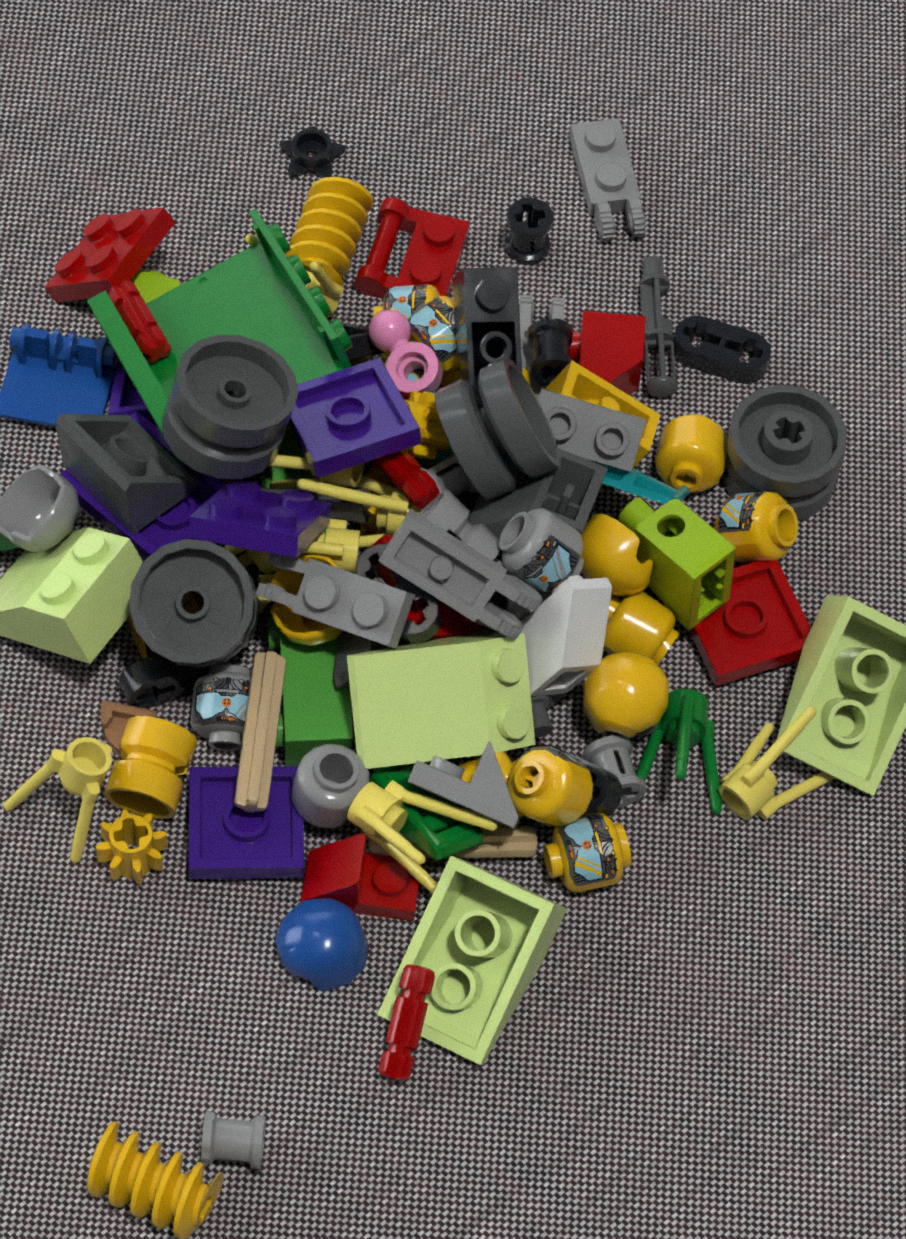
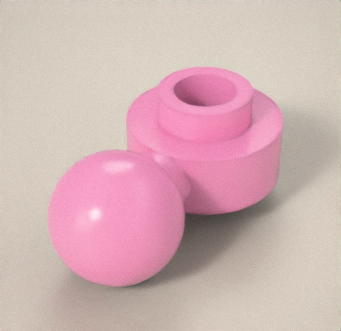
(391, 334)

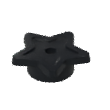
(311, 141)

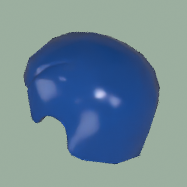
(322, 943)

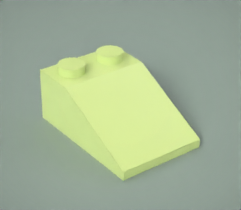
(70, 594)
(857, 683)
(441, 699)
(484, 948)

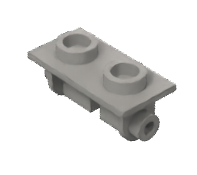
(593, 430)

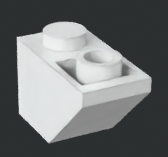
(567, 634)

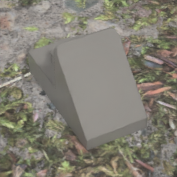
(485, 793)

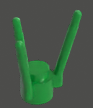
(684, 726)

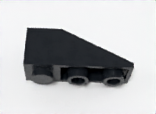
(486, 318)

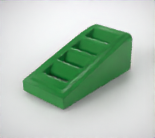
(422, 824)

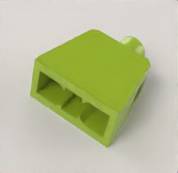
(688, 556)

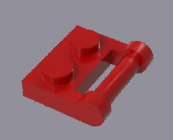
(431, 254)

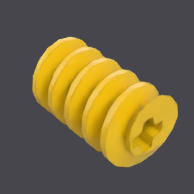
(331, 225)
(151, 1183)

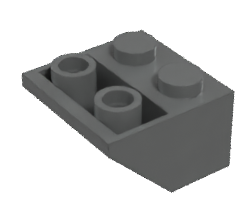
(563, 491)

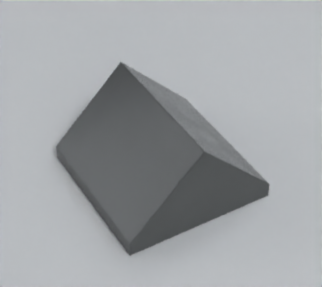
(122, 467)

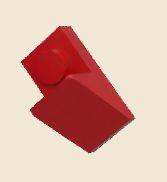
(361, 880)

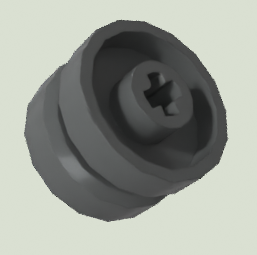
(229, 406)
(497, 428)
(786, 445)
(161, 596)

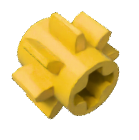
(431, 429)
(126, 831)

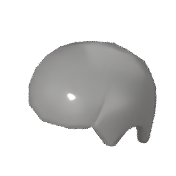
(38, 509)

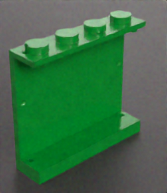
(246, 295)

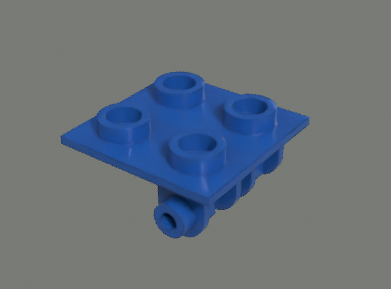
(56, 376)

